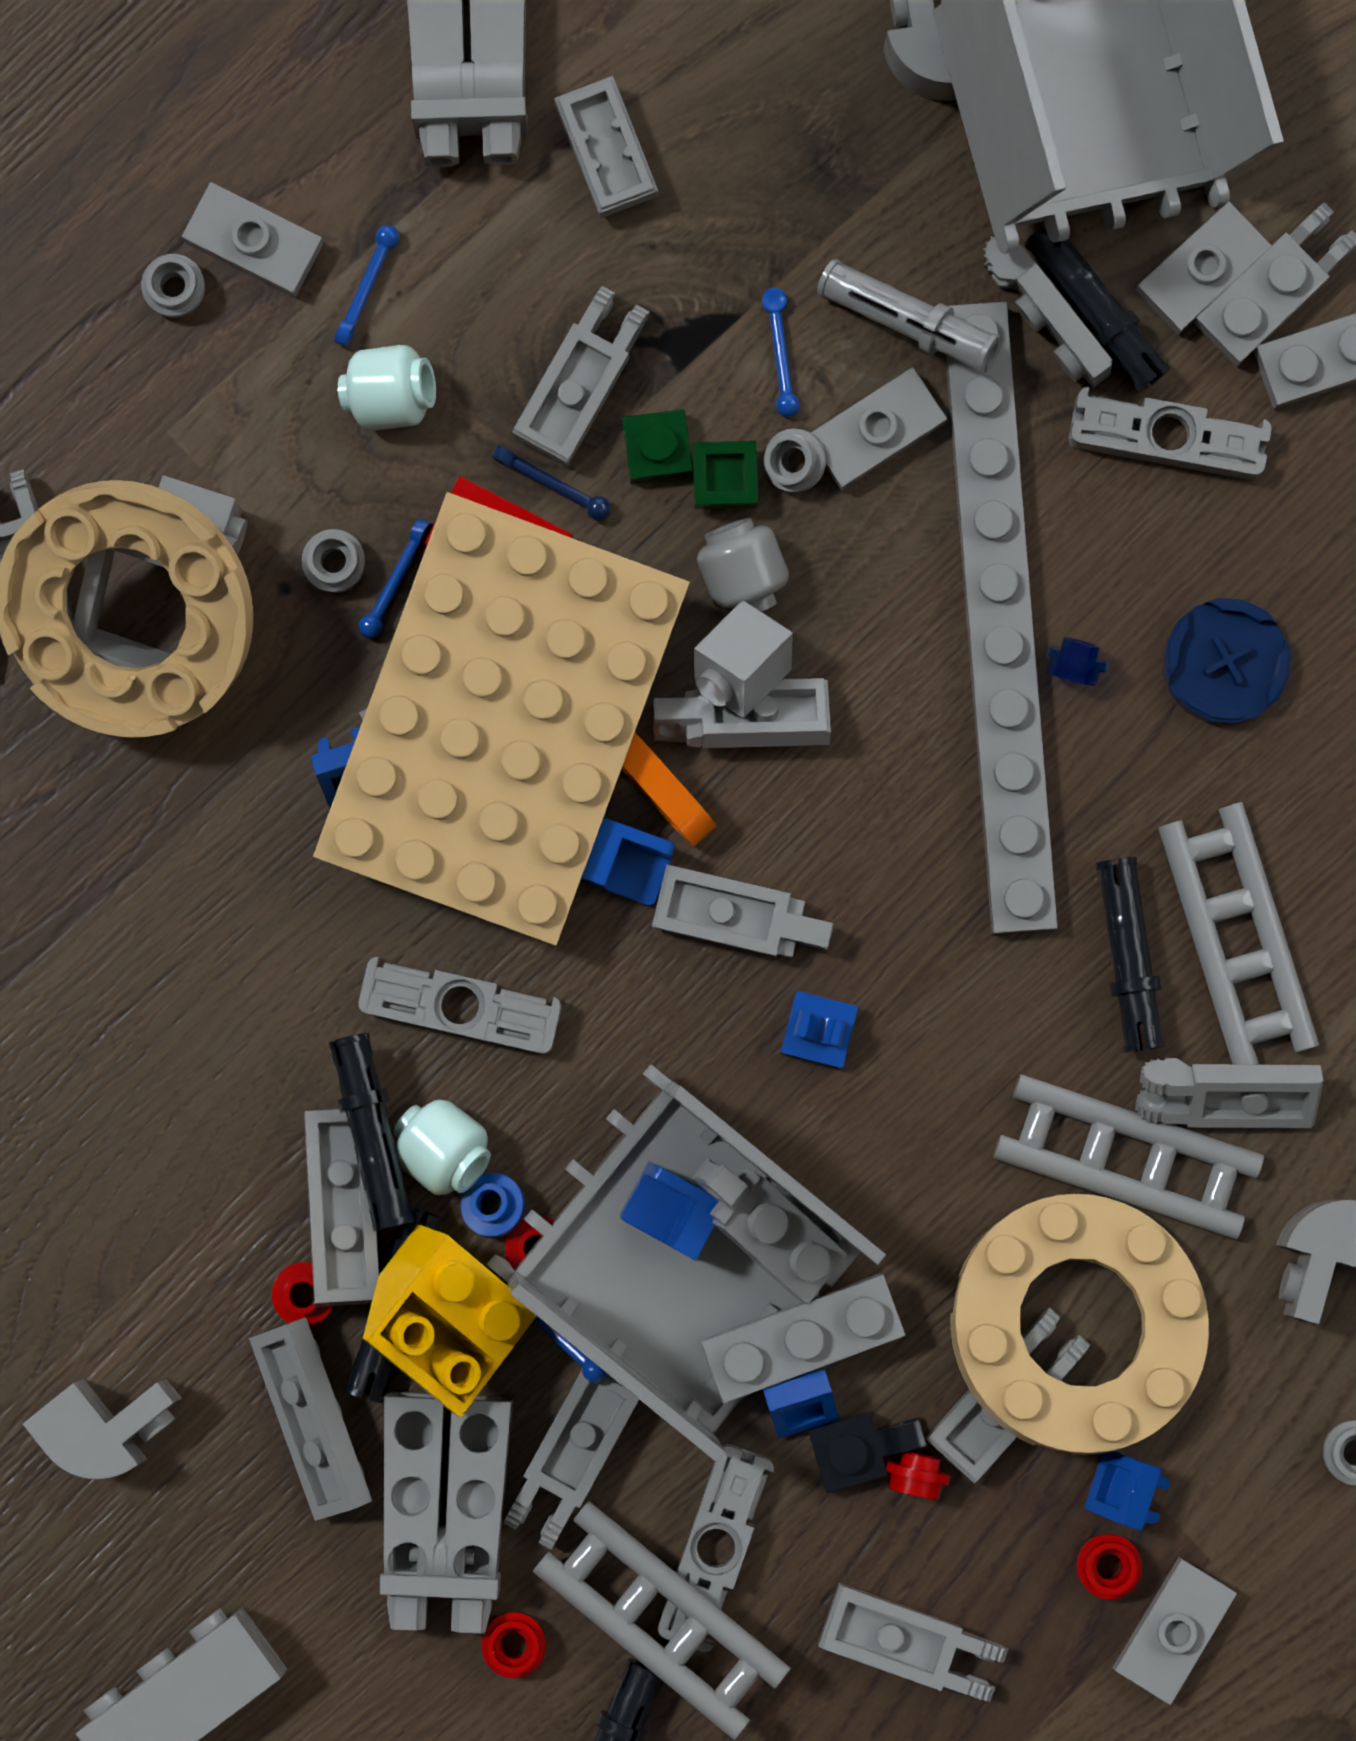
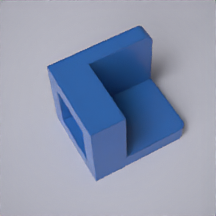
(628, 862)
(670, 1210)

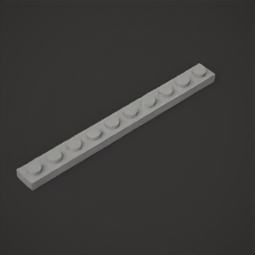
(1001, 635)

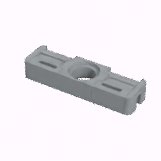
(1210, 446)
(416, 999)
(726, 1505)

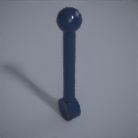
(597, 508)

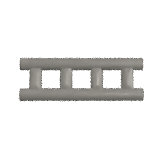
(1253, 898)
(1165, 1140)
(702, 1614)

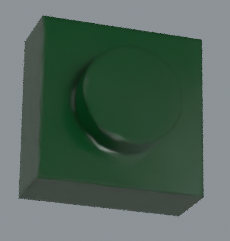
(657, 446)
(725, 474)

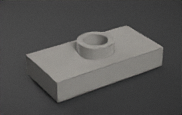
(606, 147)
(252, 239)
(1202, 267)
(879, 428)
(1174, 1630)

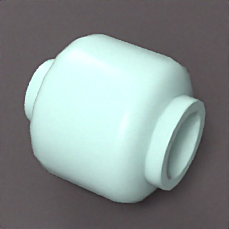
(387, 387)
(441, 1147)

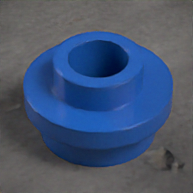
(507, 1216)

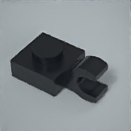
(853, 1450)

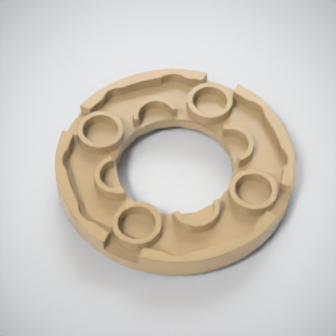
(64, 669)
(997, 1360)

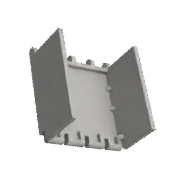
(1104, 104)
(639, 1301)

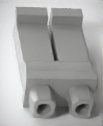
(464, 96)
(421, 1553)

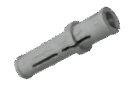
(929, 325)

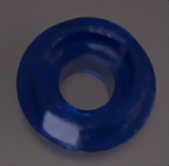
(1076, 661)

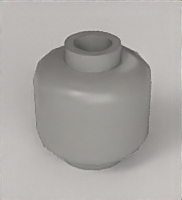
(742, 565)

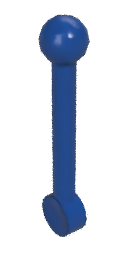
(387, 238)
(774, 304)
(371, 624)
(590, 1370)

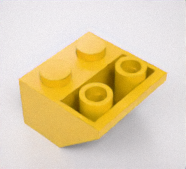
(444, 1318)

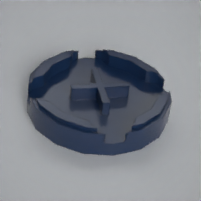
(1226, 661)

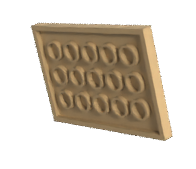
(501, 719)

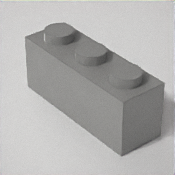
(192, 1691)

